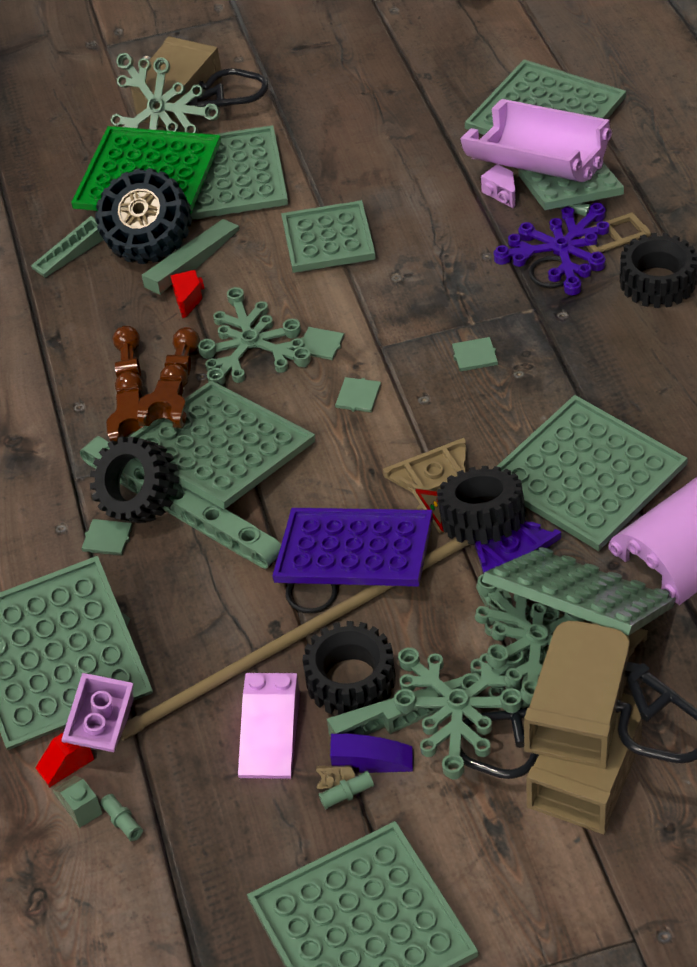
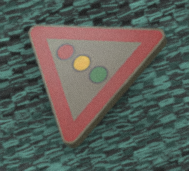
(428, 501)

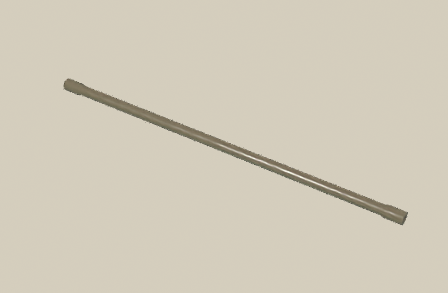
(139, 722)

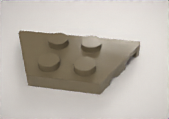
(429, 468)

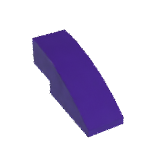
(370, 753)

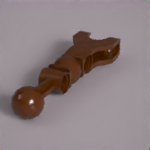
(127, 385)
(167, 397)

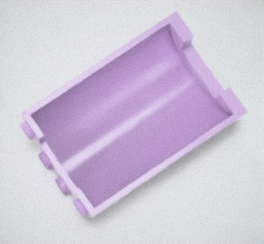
(541, 140)
(666, 541)

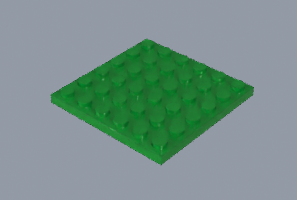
(122, 149)

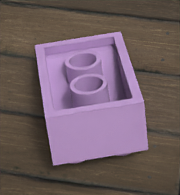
(98, 712)

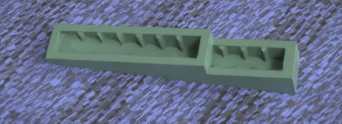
(69, 248)
(189, 256)
(384, 714)

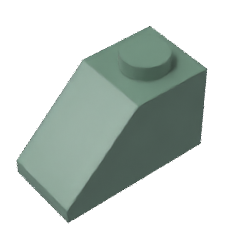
(78, 800)

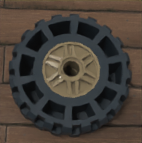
(143, 216)

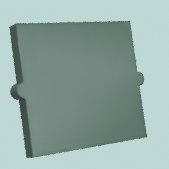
(322, 342)
(474, 354)
(358, 394)
(107, 537)

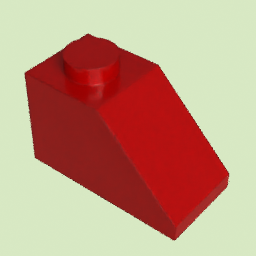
(187, 291)
(62, 760)

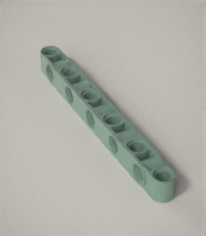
(199, 513)

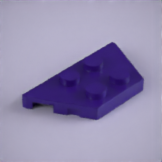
(526, 539)

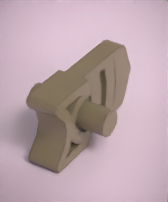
(333, 774)

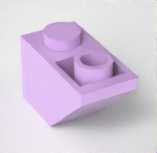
(499, 184)

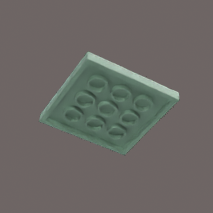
(560, 192)
(328, 236)

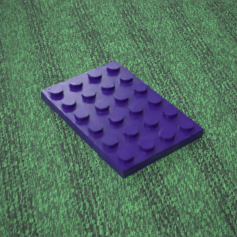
(354, 546)

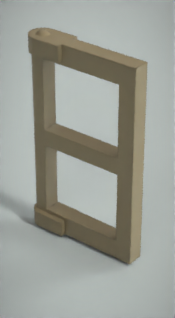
(618, 241)

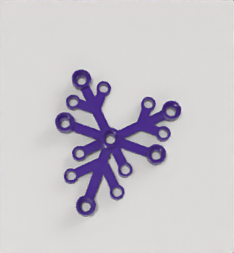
(560, 246)

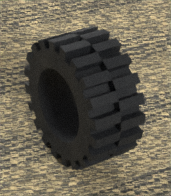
(658, 253)
(157, 483)
(485, 521)
(347, 644)

